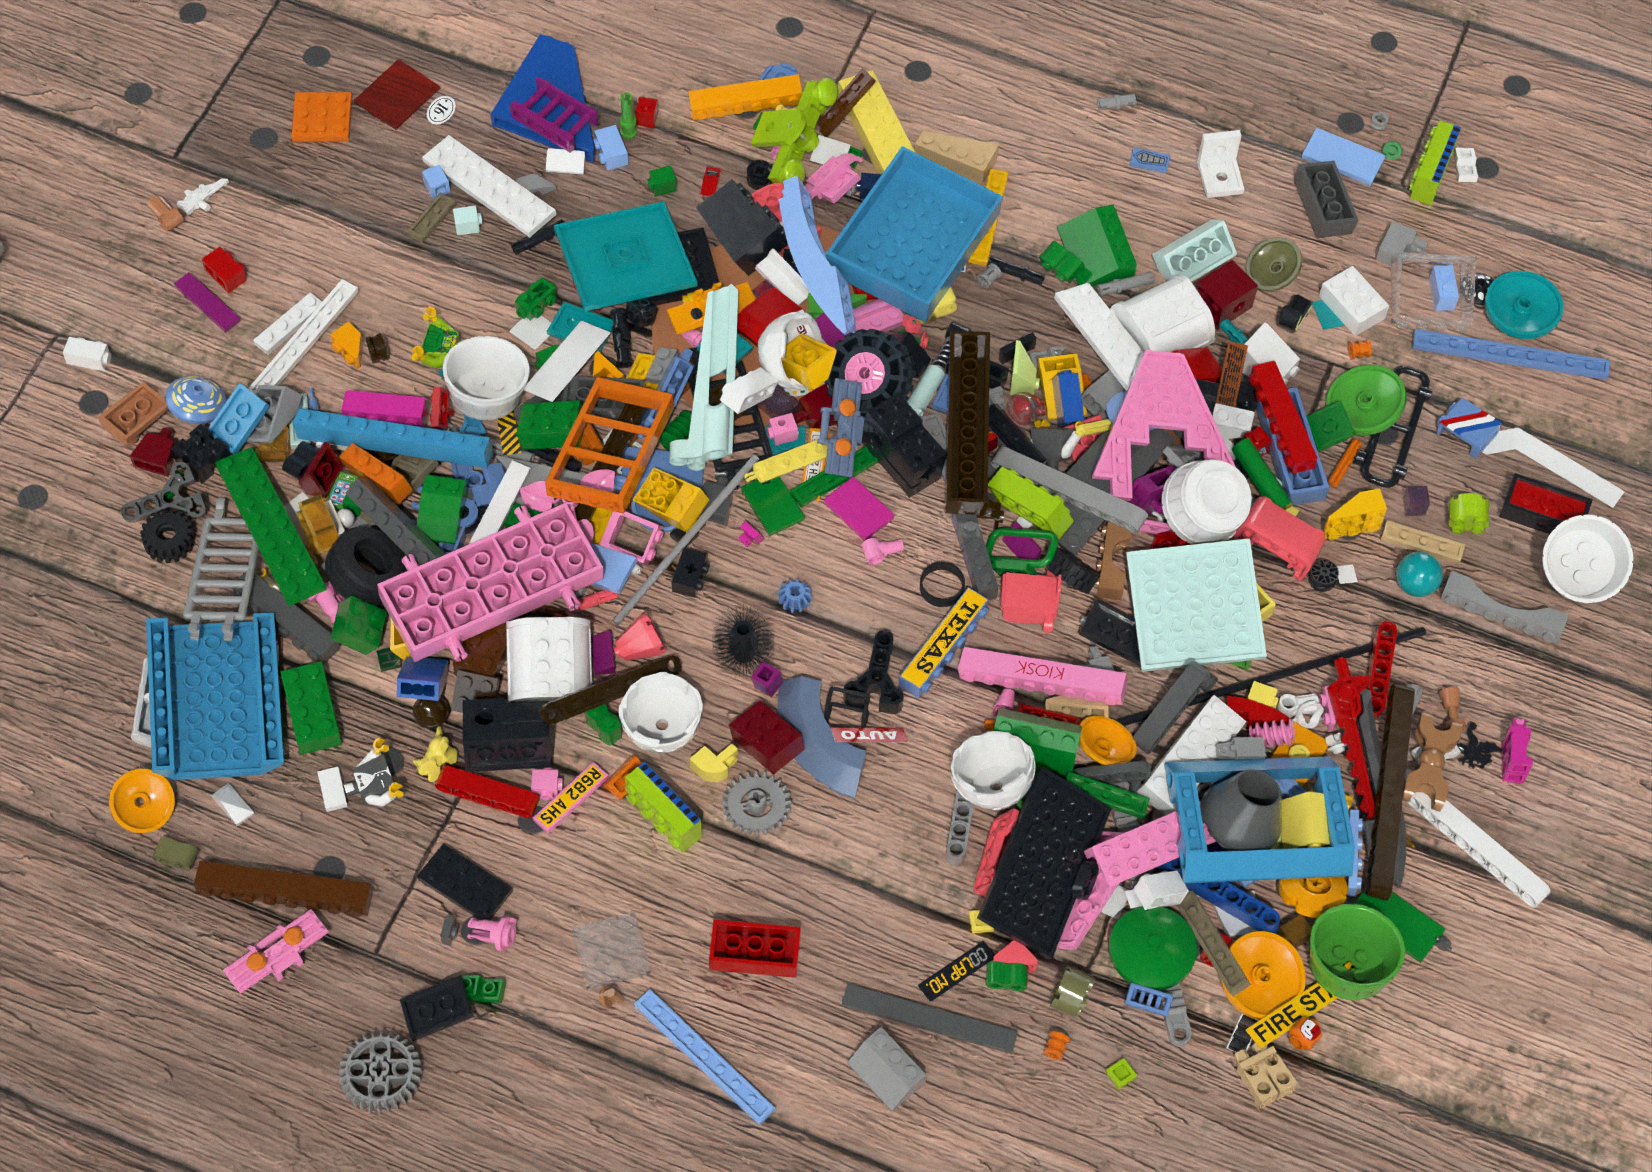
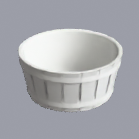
(485, 377)
(1206, 501)
(1587, 559)

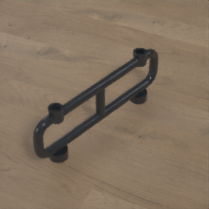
(1365, 458)

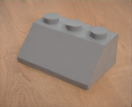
(887, 1069)

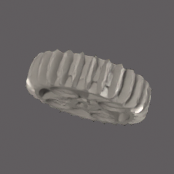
(374, 1065)

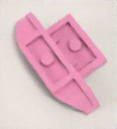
(833, 178)

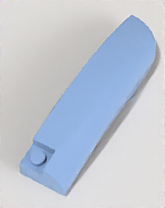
(822, 280)

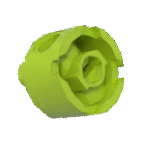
(1469, 513)

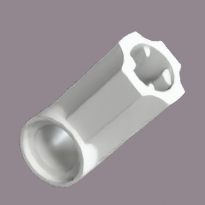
(1295, 702)

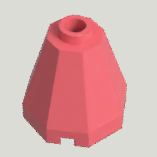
(639, 640)

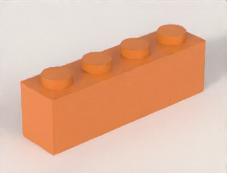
(369, 467)

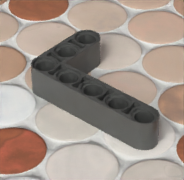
(1173, 705)

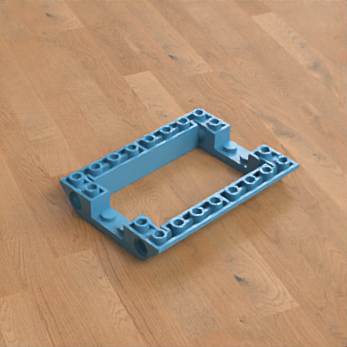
(1204, 866)

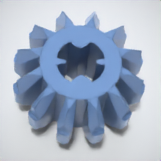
(794, 595)

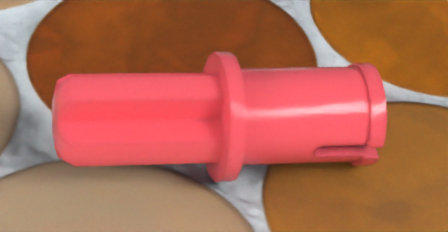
(596, 599)

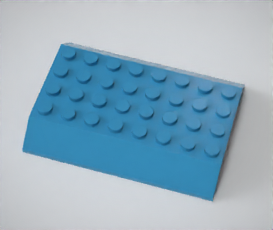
(214, 700)

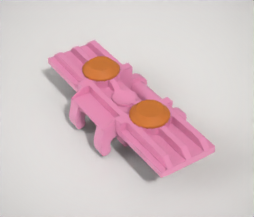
(281, 955)

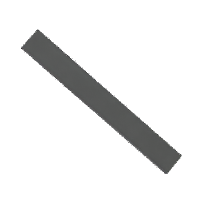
(929, 1019)

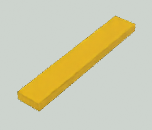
(996, 182)

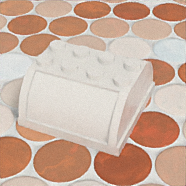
(1167, 317)
(547, 658)

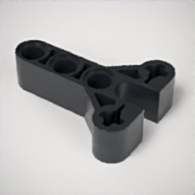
(884, 687)

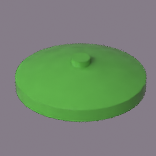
(1371, 397)

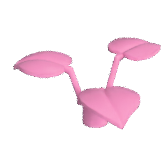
(536, 496)

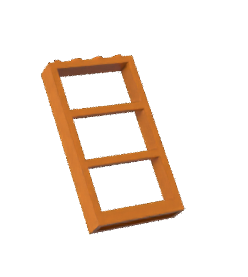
(623, 393)

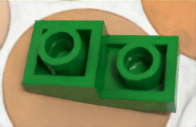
(484, 989)

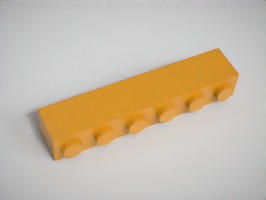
(745, 97)

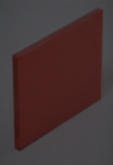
(397, 94)

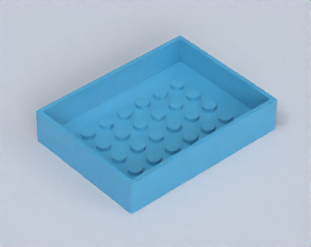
(914, 233)

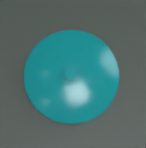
(1524, 304)

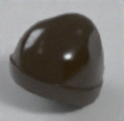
(430, 713)

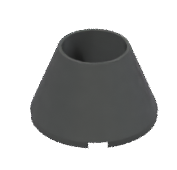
(1244, 811)

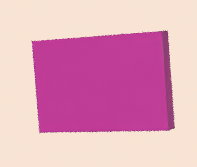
(859, 508)

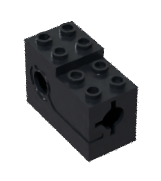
(742, 225)
(903, 445)
(504, 735)

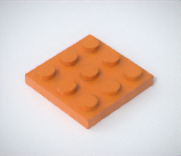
(321, 116)

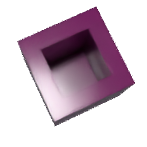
(767, 679)

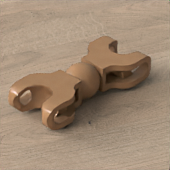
(1431, 761)

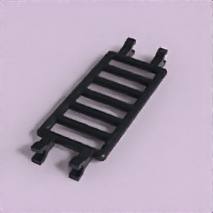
(757, 426)

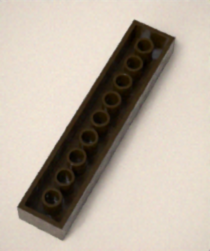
(968, 423)

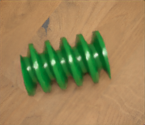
(676, 430)

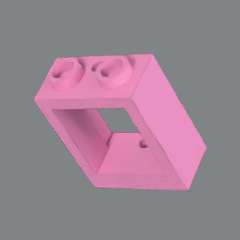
(614, 527)

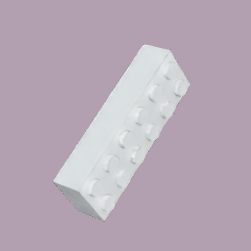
(1211, 726)

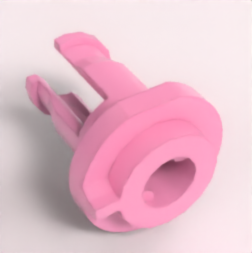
(327, 600)
(501, 932)

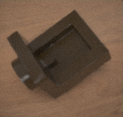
(993, 512)

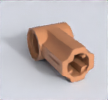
(167, 216)

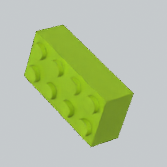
(1030, 502)

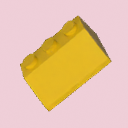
(808, 361)

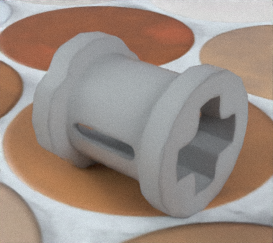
(989, 275)

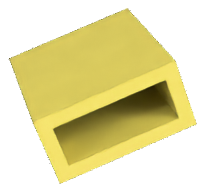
(1304, 821)

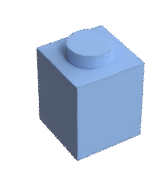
(435, 181)

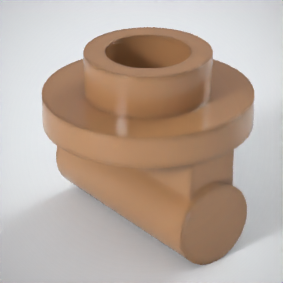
(608, 996)

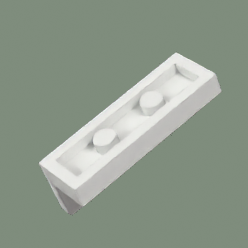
(783, 277)

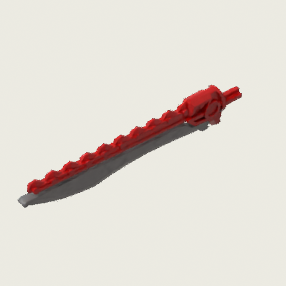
(1346, 706)

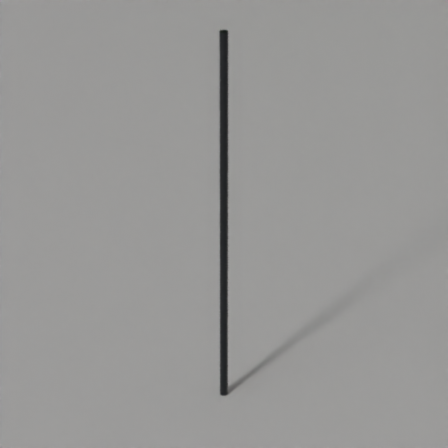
(1278, 674)

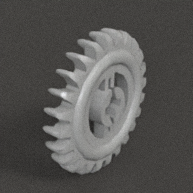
(757, 788)

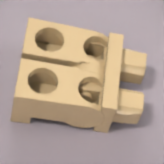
(1264, 1075)

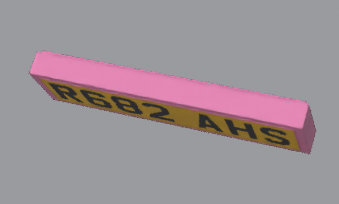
(570, 797)

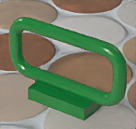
(1016, 565)

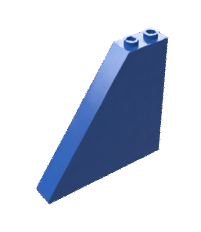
(552, 62)

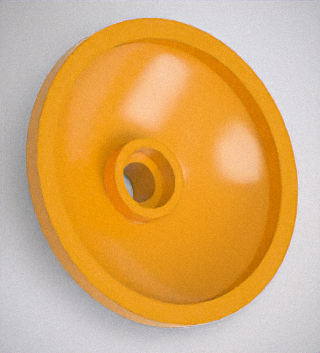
(1107, 741)
(156, 796)

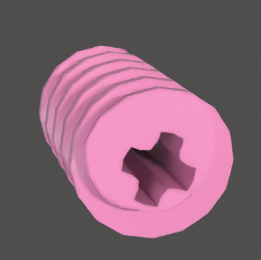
(1275, 733)

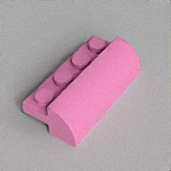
(877, 316)

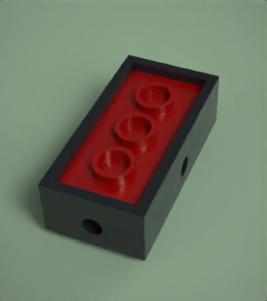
(1541, 504)

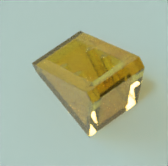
(277, 450)

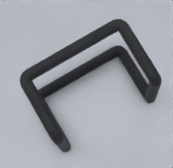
(828, 706)

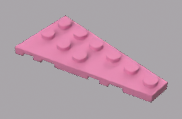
(1086, 911)

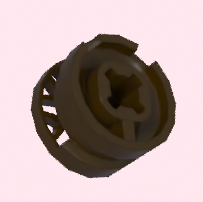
(379, 348)

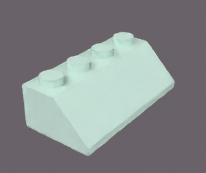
(1196, 251)

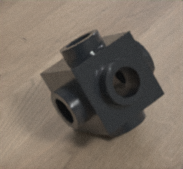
(641, 312)

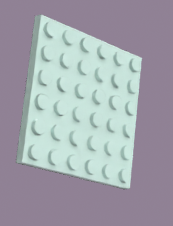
(1196, 605)

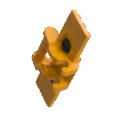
(692, 314)

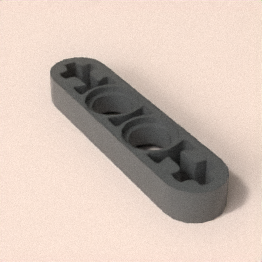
(1116, 772)

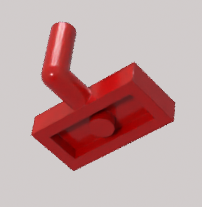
(440, 410)

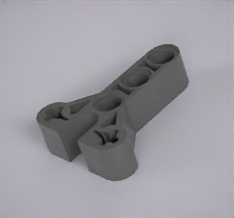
(172, 486)

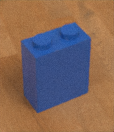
(1067, 398)
(422, 678)

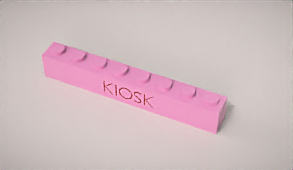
(1043, 676)

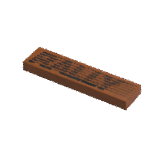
(1231, 374)

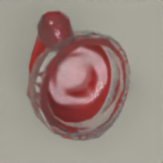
(1025, 408)

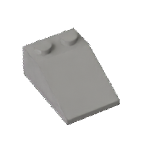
(283, 407)

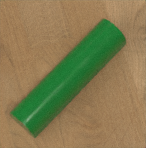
(1261, 473)

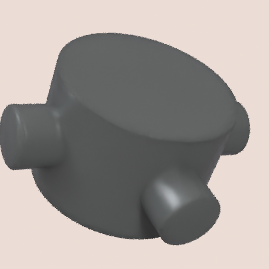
(1443, 943)

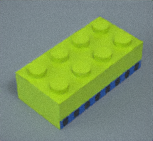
(1434, 162)
(663, 807)

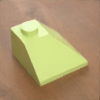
(1023, 372)

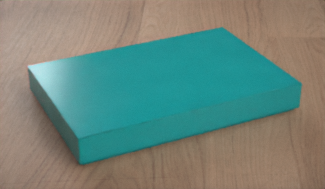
(570, 316)

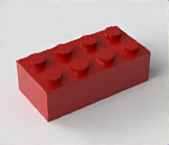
(754, 948)

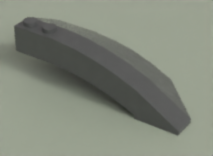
(1142, 461)

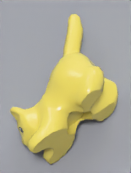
(436, 755)

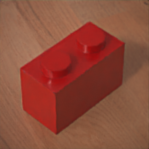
(224, 269)

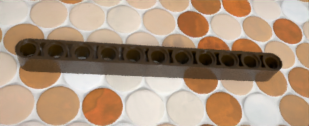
(1390, 792)

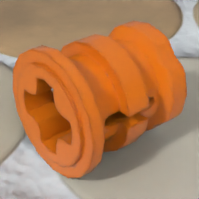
(1359, 349)
(1056, 1045)

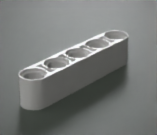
(962, 824)

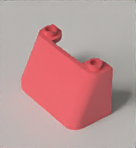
(1282, 535)
(994, 848)

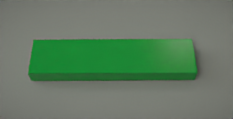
(1114, 797)

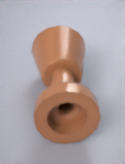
(1451, 701)

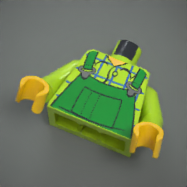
(437, 342)

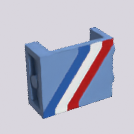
(1470, 425)

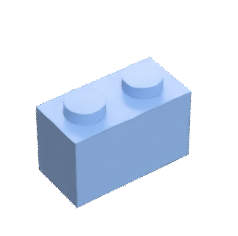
(611, 147)
(1444, 288)

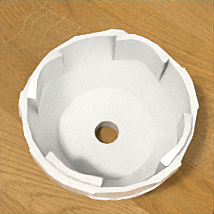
(773, 345)
(661, 700)
(990, 762)

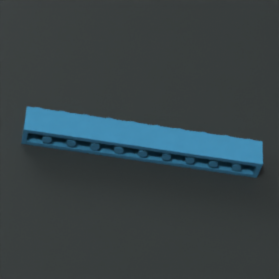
(393, 438)

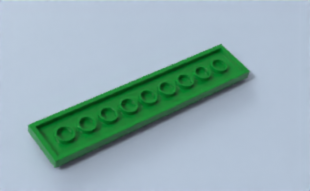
(270, 526)

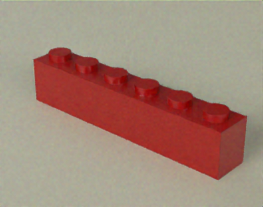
(1283, 417)

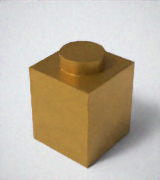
(1296, 931)

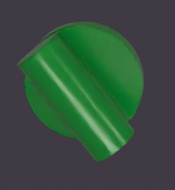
(1392, 150)

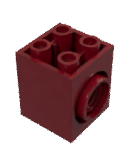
(1227, 292)

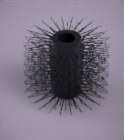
(743, 641)

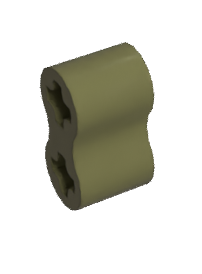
(175, 853)

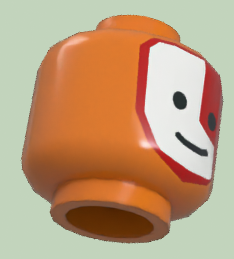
(1305, 1033)

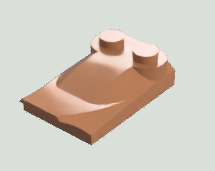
(134, 413)

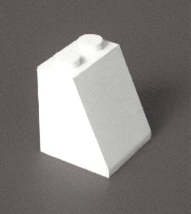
(1267, 347)

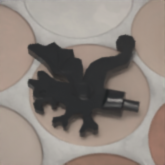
(1473, 752)

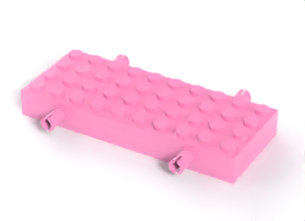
(490, 582)

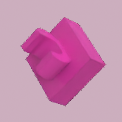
(749, 535)

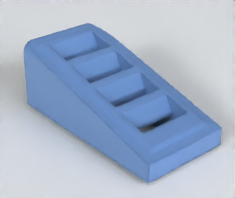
(1132, 994)

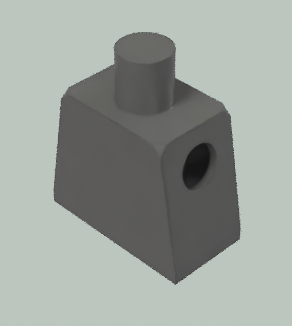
(712, 490)

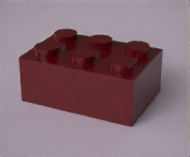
(766, 737)

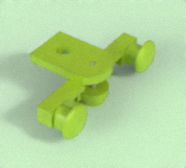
(797, 126)

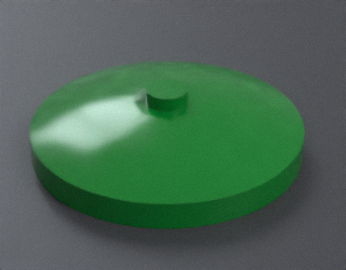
(1153, 947)

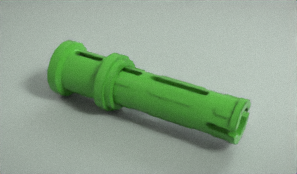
(627, 120)

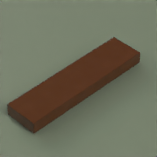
(845, 102)

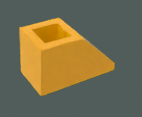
(349, 343)

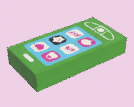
(339, 489)

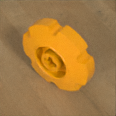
(1313, 895)

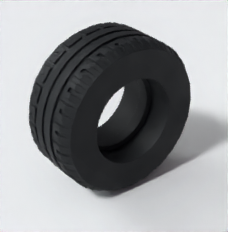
(368, 545)

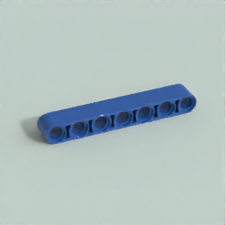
(1236, 909)

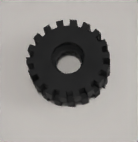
(170, 548)
(1073, 571)

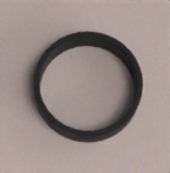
(942, 566)

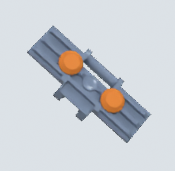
(849, 427)

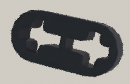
(1085, 880)

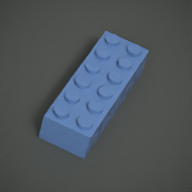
(1302, 486)

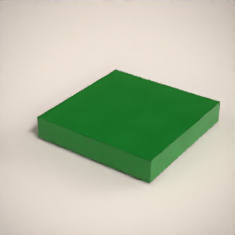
(1330, 426)

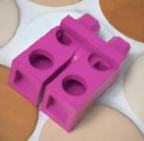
(1515, 760)

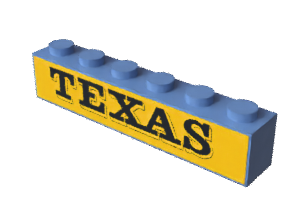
(943, 643)

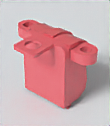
(1031, 598)

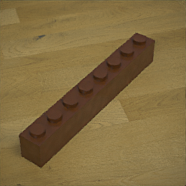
(283, 888)

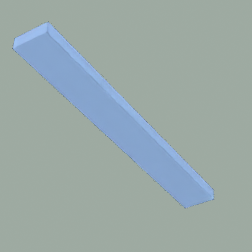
(704, 1057)

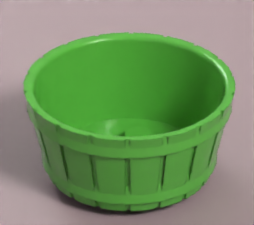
(1362, 938)

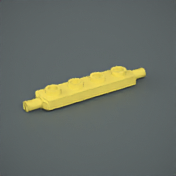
(787, 462)

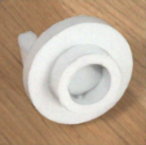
(1336, 745)

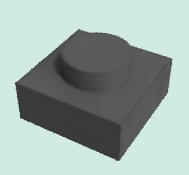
(449, 931)

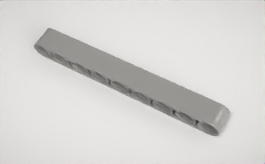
(1072, 490)

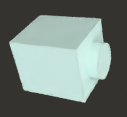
(467, 220)

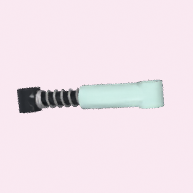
(933, 374)

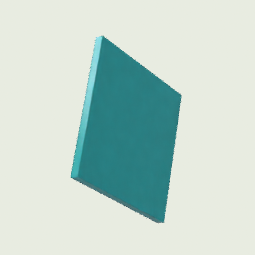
(625, 256)

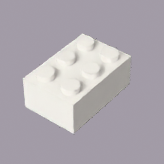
(1353, 301)

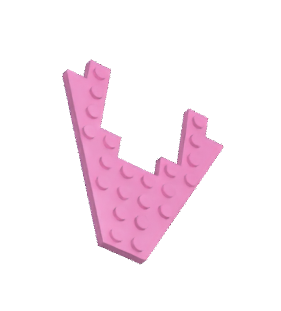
(1160, 397)

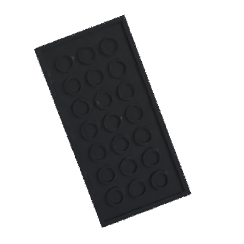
(1041, 861)

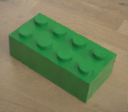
(311, 708)

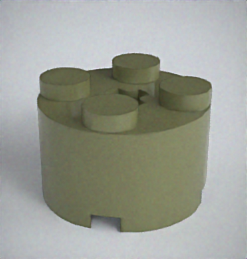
(1071, 991)

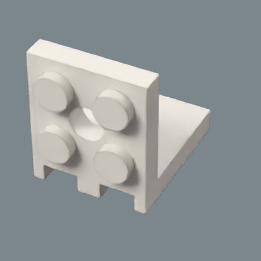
(1220, 161)

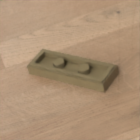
(431, 218)

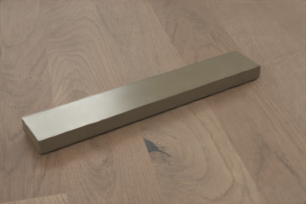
(1213, 944)

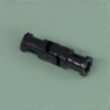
(621, 338)

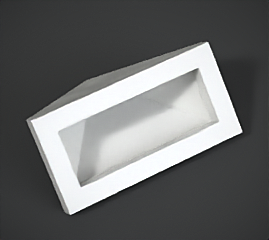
(232, 804)

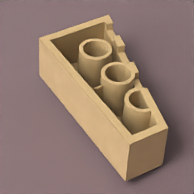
(961, 155)

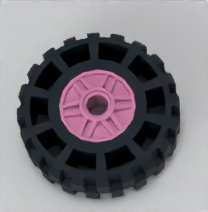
(877, 355)

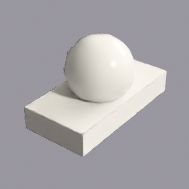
(342, 519)

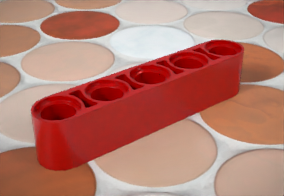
(1382, 662)
(487, 791)

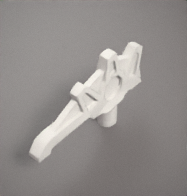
(197, 198)

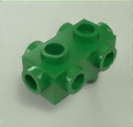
(535, 299)

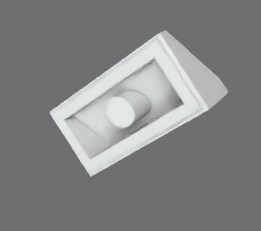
(564, 162)

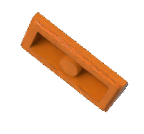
(616, 781)

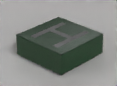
(388, 660)

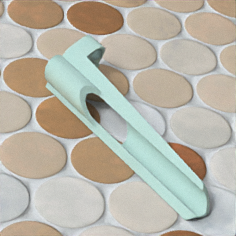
(711, 425)

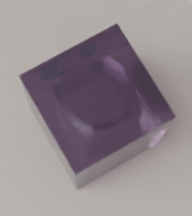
(1416, 500)

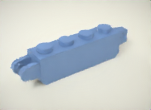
(671, 382)

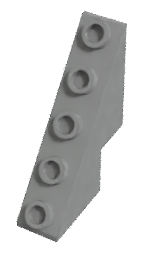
(540, 472)

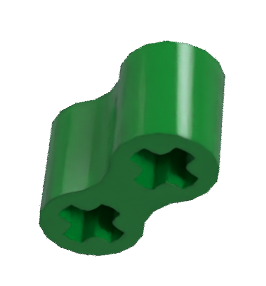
(1007, 976)

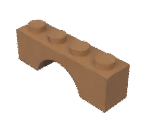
(1111, 579)

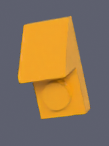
(605, 368)

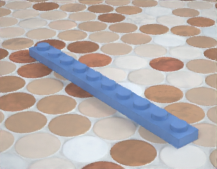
(1511, 354)

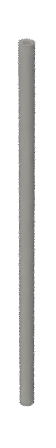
(685, 540)

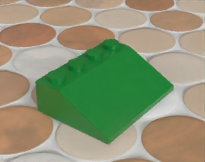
(1100, 244)
(1051, 740)

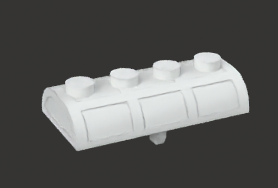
(141, 726)

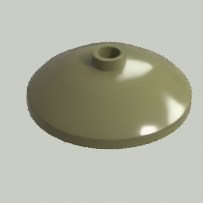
(1271, 256)

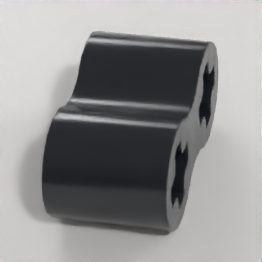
(299, 459)

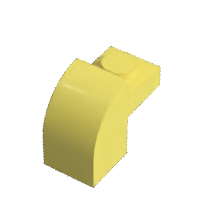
(713, 768)

